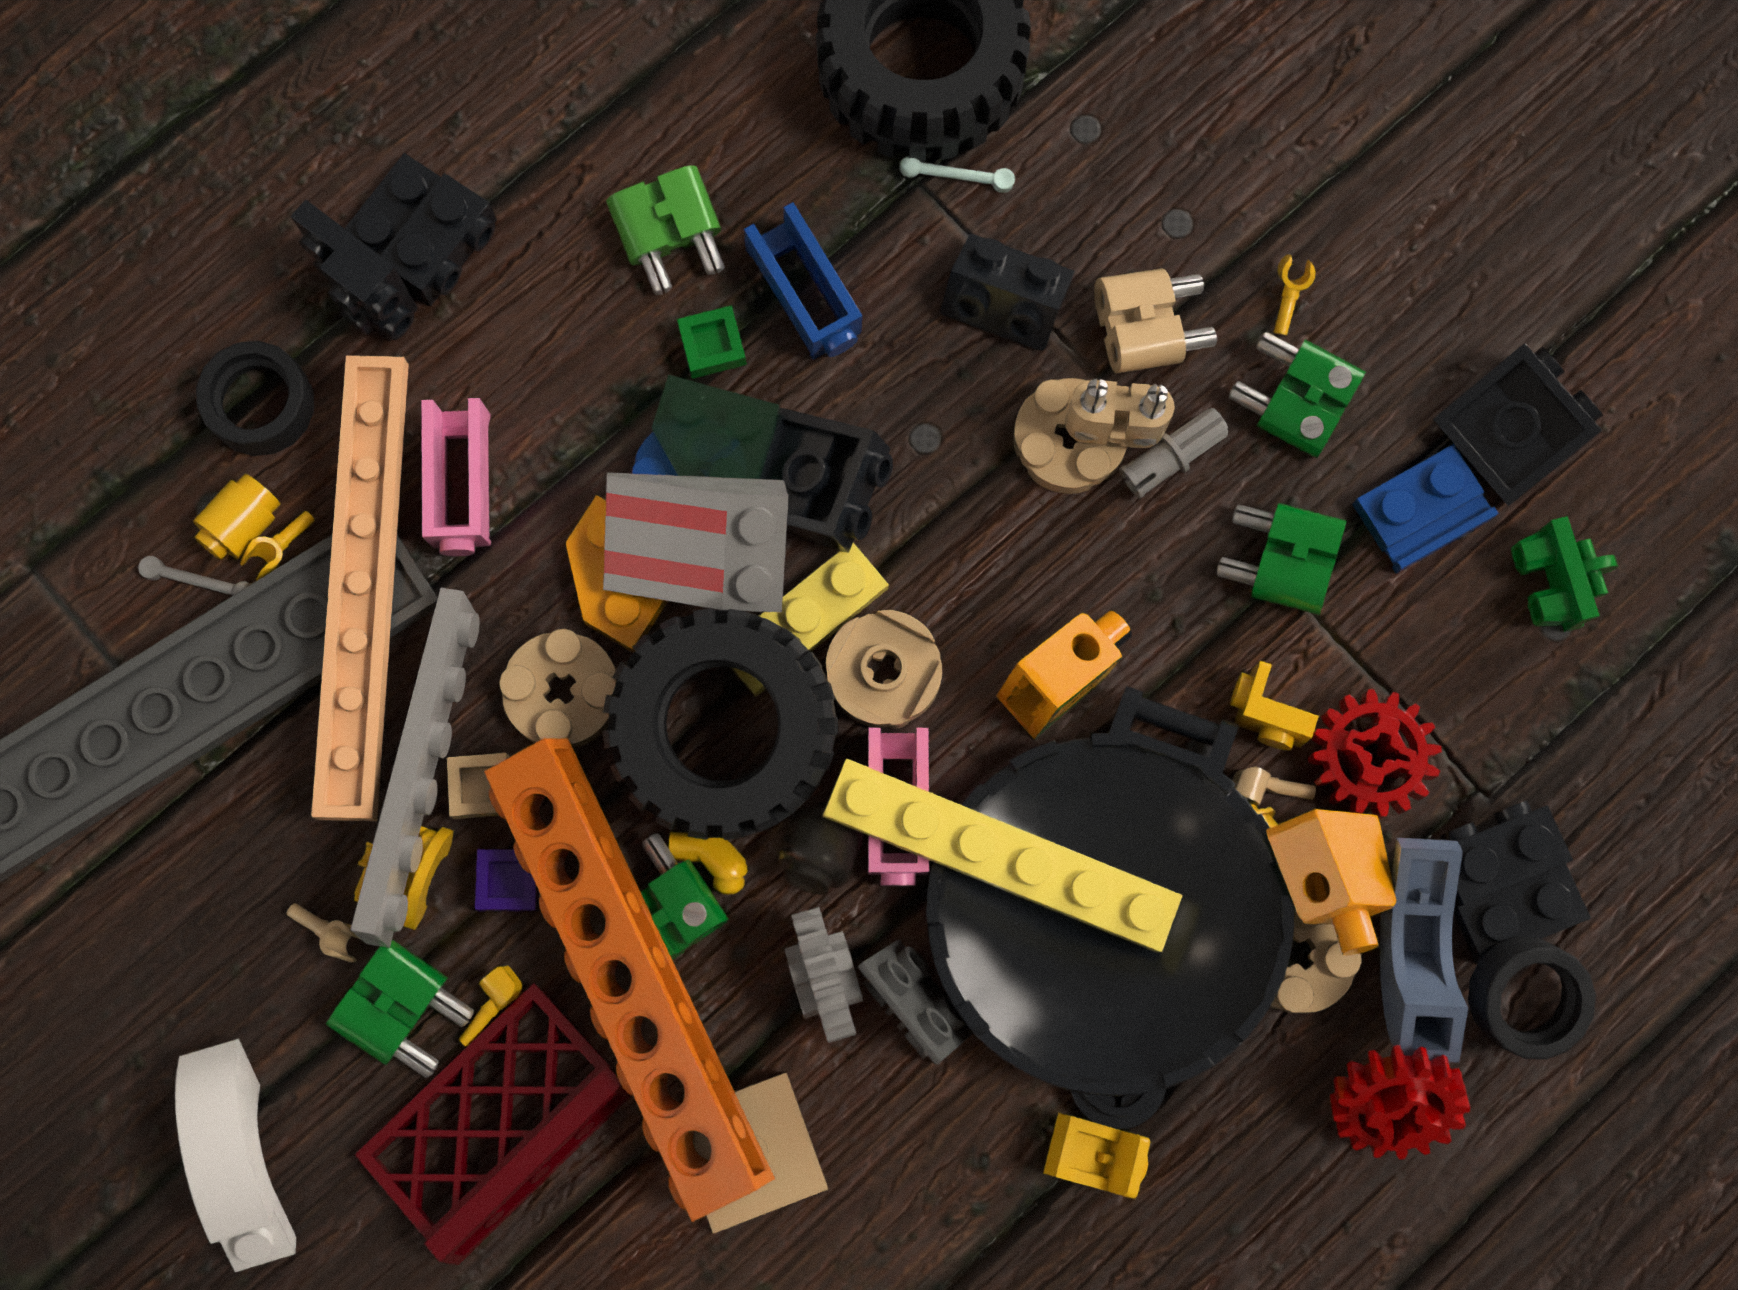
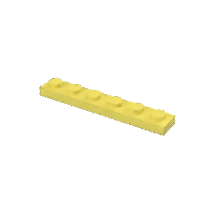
(1002, 855)

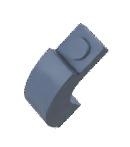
(1416, 950)

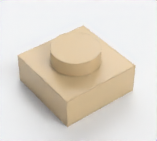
(469, 785)

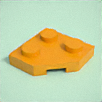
(613, 614)

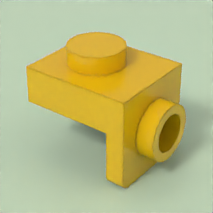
(1276, 722)
(1097, 1156)

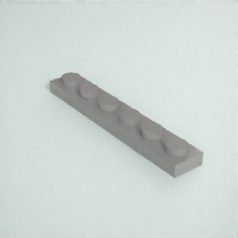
(411, 786)

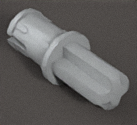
(1174, 452)

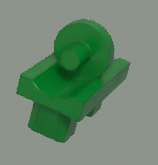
(1572, 573)

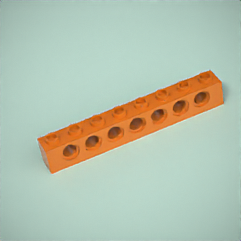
(656, 988)

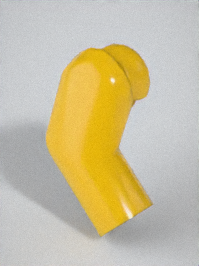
(716, 855)

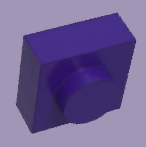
(503, 883)

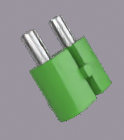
(665, 217)

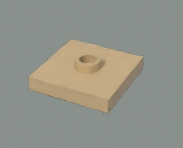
(786, 1146)

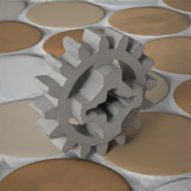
(823, 974)

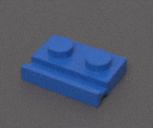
(1424, 508)

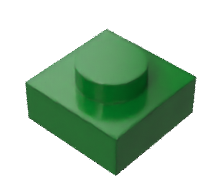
(712, 342)

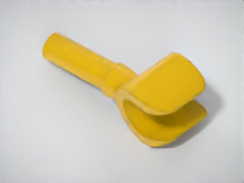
(1291, 292)
(272, 548)
(503, 989)

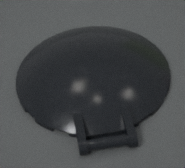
(1082, 1001)

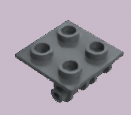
(902, 981)

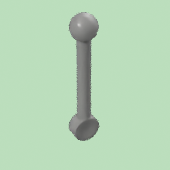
(154, 569)

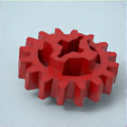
(1382, 731)
(1399, 1102)

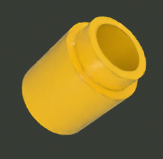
(235, 517)

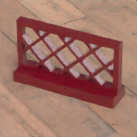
(516, 1171)

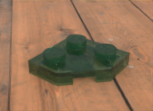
(713, 430)

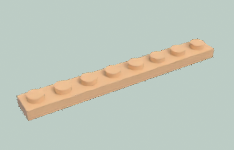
(360, 590)

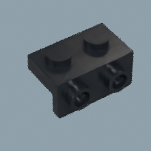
(1006, 291)

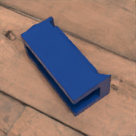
(796, 235)

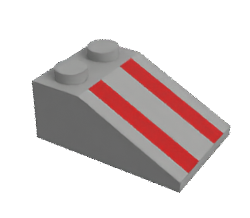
(697, 540)

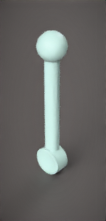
(1001, 180)

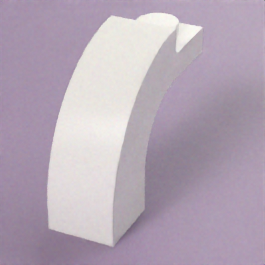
(224, 1156)

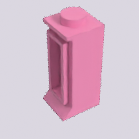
(436, 429)
(899, 868)

